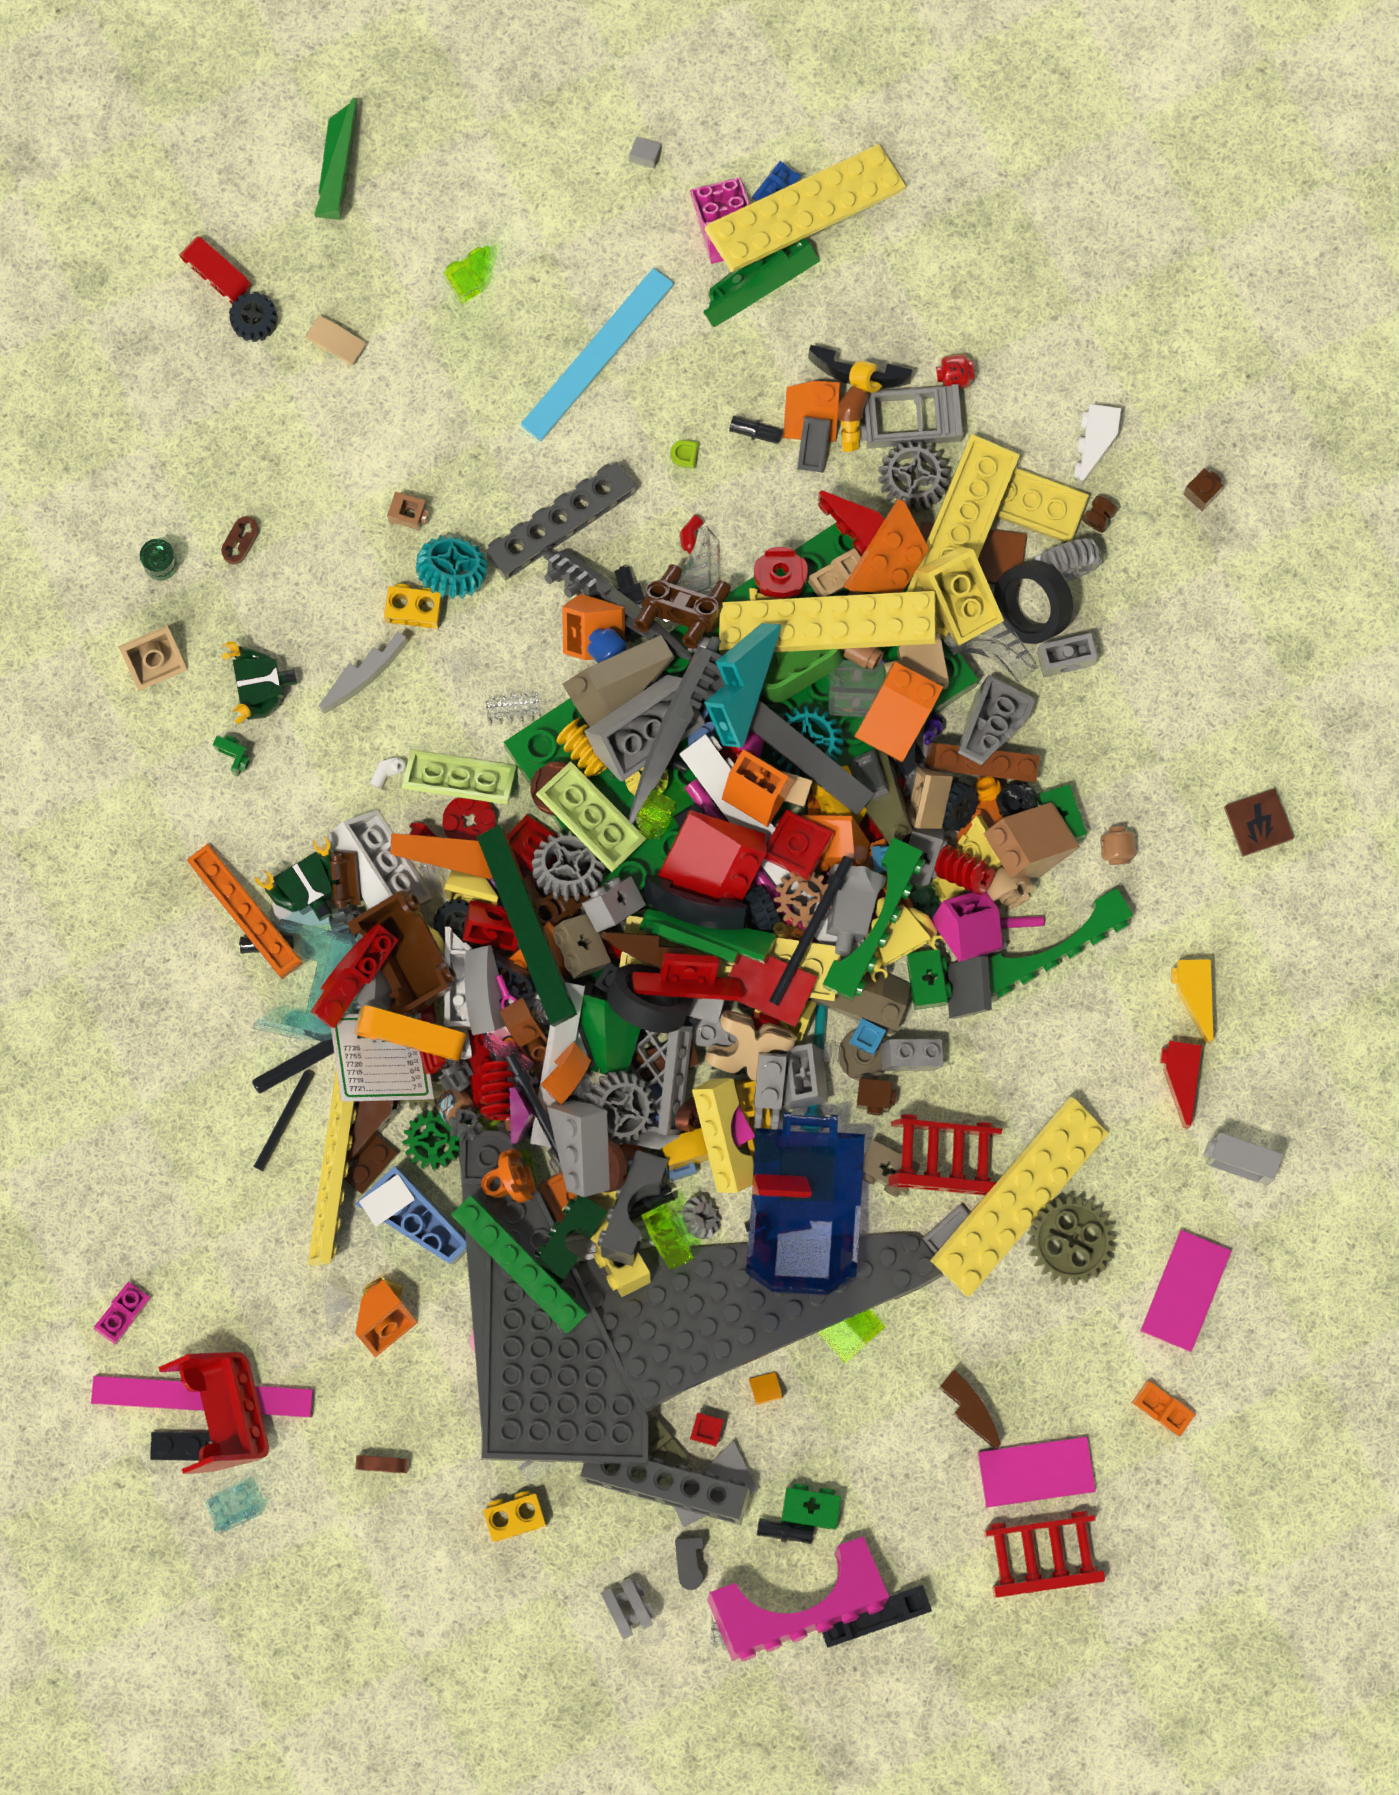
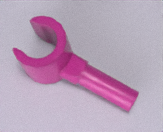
(504, 991)

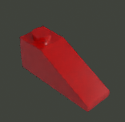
(1181, 1072)

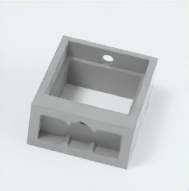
(1243, 1158)

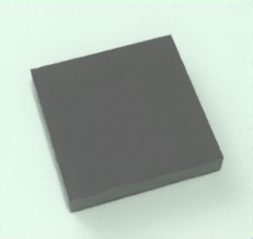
(969, 987)

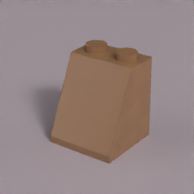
(1031, 841)

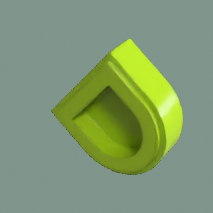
(684, 453)

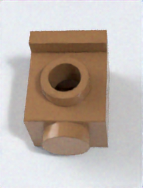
(401, 504)

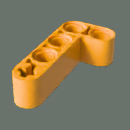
(409, 1032)

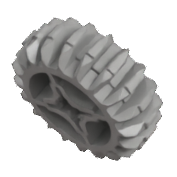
(923, 478)
(1073, 558)
(554, 878)
(639, 1116)

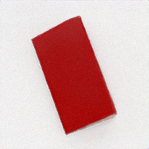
(781, 1186)

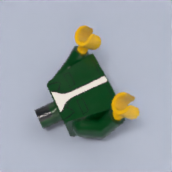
(257, 681)
(304, 885)

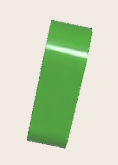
(797, 670)

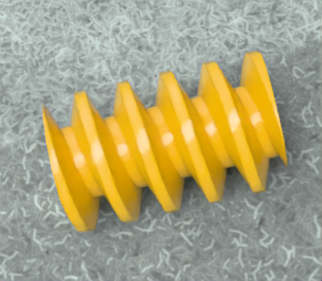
(581, 747)

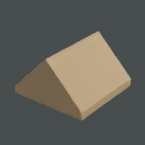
(152, 657)
(929, 798)

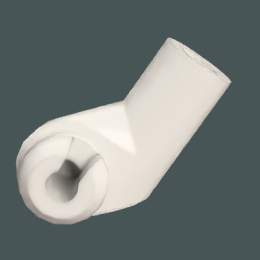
(386, 769)

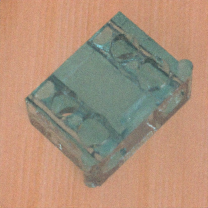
(233, 1510)

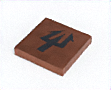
(1258, 822)

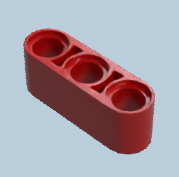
(216, 269)

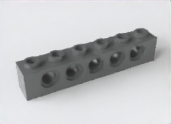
(555, 534)
(729, 1510)

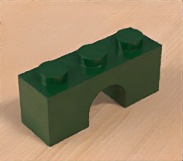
(581, 1218)

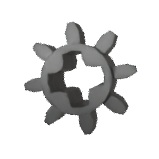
(340, 919)
(455, 1075)
(466, 1117)

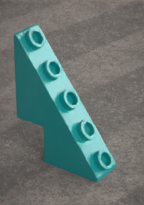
(743, 674)

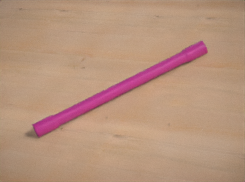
(703, 800)

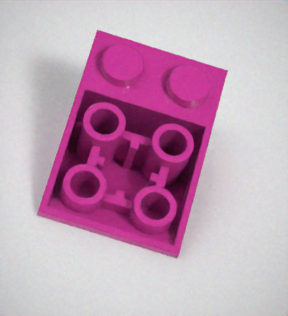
(715, 202)

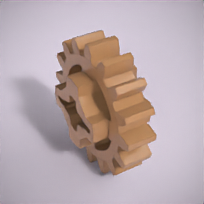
(802, 884)

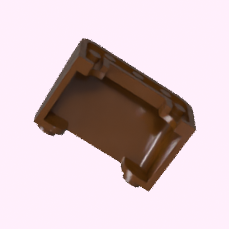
(415, 964)

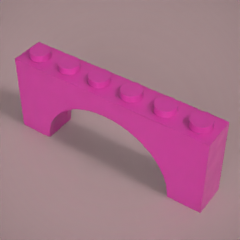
(753, 1629)

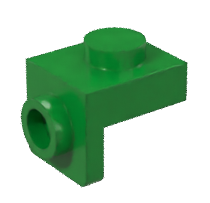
(231, 747)

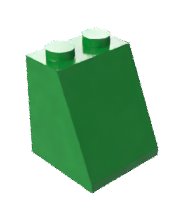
(608, 1036)

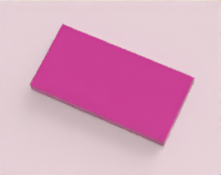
(1185, 1291)
(1036, 1472)

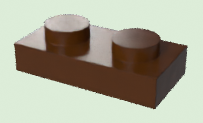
(370, 1165)

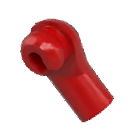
(687, 533)

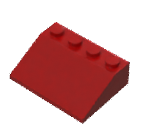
(714, 858)

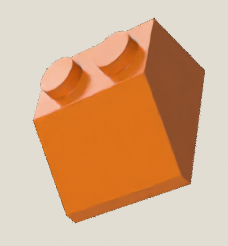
(847, 842)

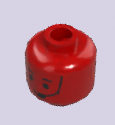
(956, 370)

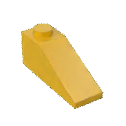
(1195, 991)

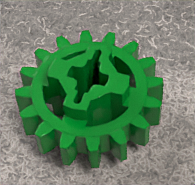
(419, 1141)

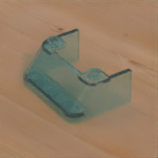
(328, 950)

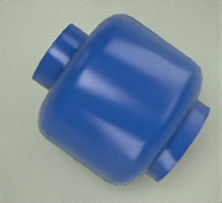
(605, 644)

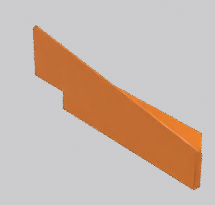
(447, 853)

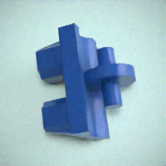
(777, 180)

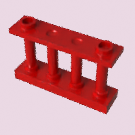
(931, 1179)
(1061, 1576)

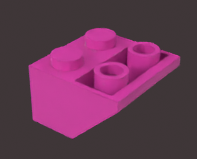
(969, 925)

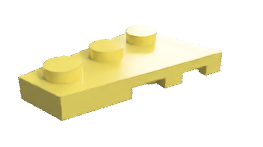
(976, 845)

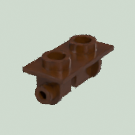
(345, 871)

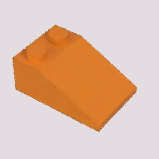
(898, 711)

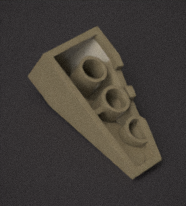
(617, 679)
(879, 1003)

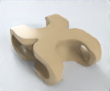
(748, 1043)

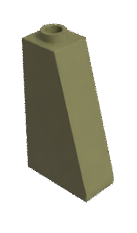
(890, 810)

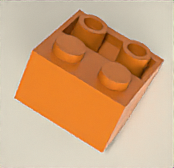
(585, 615)
(756, 788)

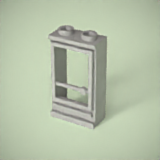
(946, 412)

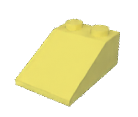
(961, 594)

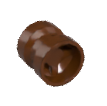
(1100, 513)

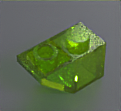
(469, 275)
(668, 1236)

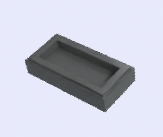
(813, 444)
(870, 773)

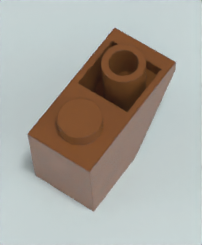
(525, 1030)

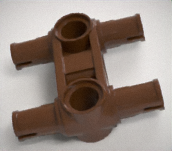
(682, 606)
(555, 909)

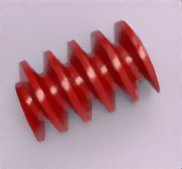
(964, 870)
(495, 1090)

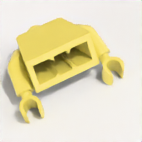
(906, 935)

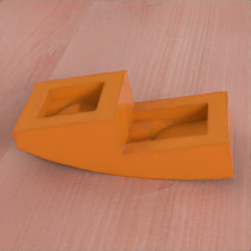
(567, 1075)
(1163, 1408)

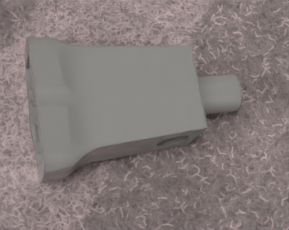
(853, 907)

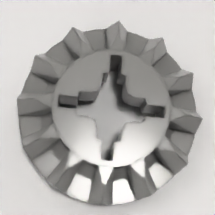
(694, 1223)

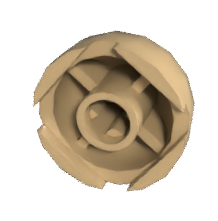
(1009, 891)

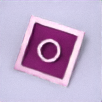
(520, 1115)

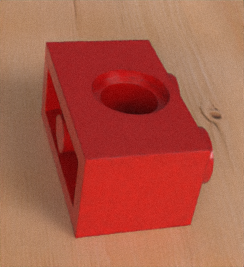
(489, 926)

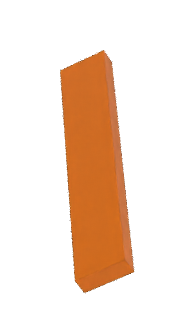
(244, 911)

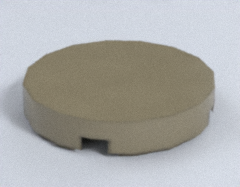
(857, 1062)

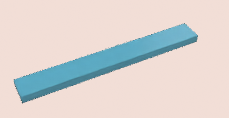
(597, 354)

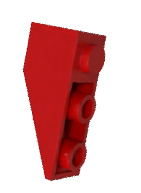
(851, 519)

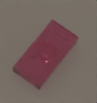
(502, 1048)

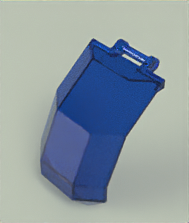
(814, 1240)

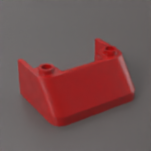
(229, 1408)

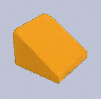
(765, 1388)

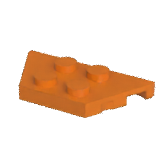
(890, 555)

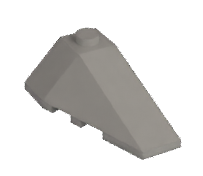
(993, 719)

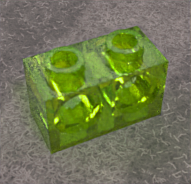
(655, 815)

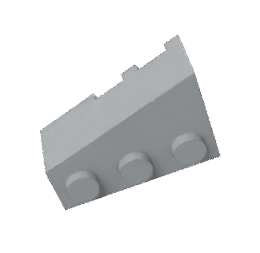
(581, 1146)

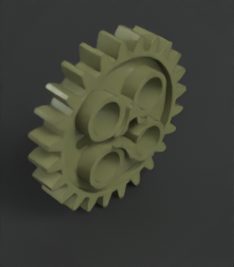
(1061, 1263)

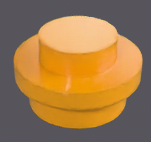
(988, 788)

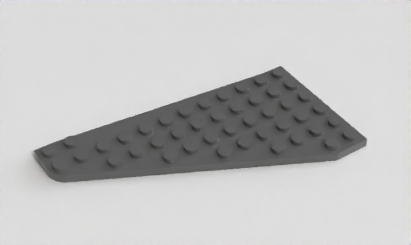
(717, 1317)
(537, 1386)

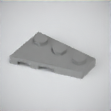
(727, 1466)

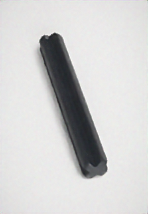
(293, 1066)

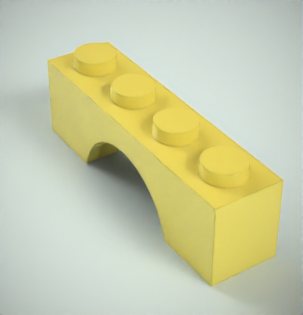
(715, 1106)

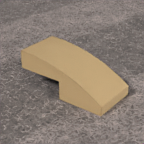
(335, 339)
(834, 576)

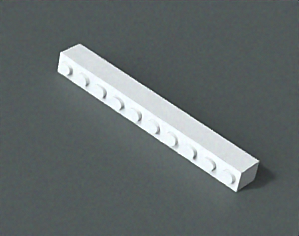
(712, 773)

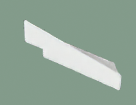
(455, 1000)

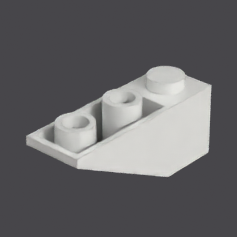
(1100, 433)

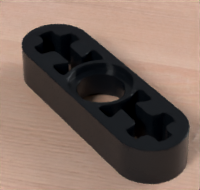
(517, 975)

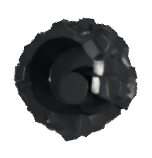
(1016, 799)

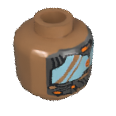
(450, 1100)

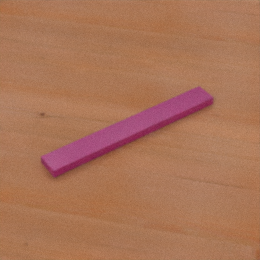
(175, 1396)

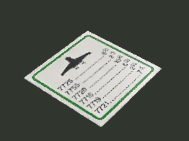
(377, 1067)

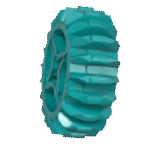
(451, 566)
(818, 740)

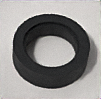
(1057, 592)
(640, 1012)

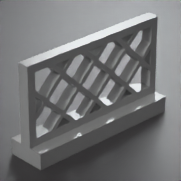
(674, 1076)

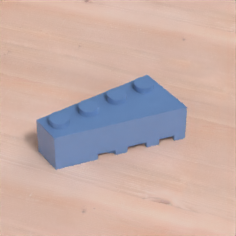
(424, 1221)

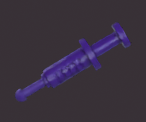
(933, 728)

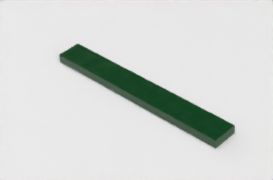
(527, 925)

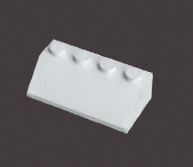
(378, 870)

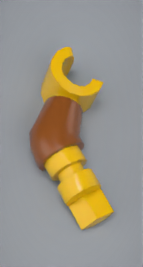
(853, 402)

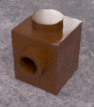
(1203, 489)
(875, 1096)

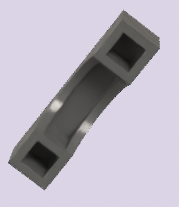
(644, 1178)

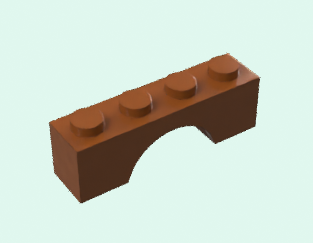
(999, 765)

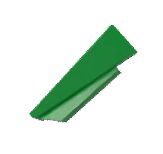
(336, 162)
(757, 280)
(715, 942)

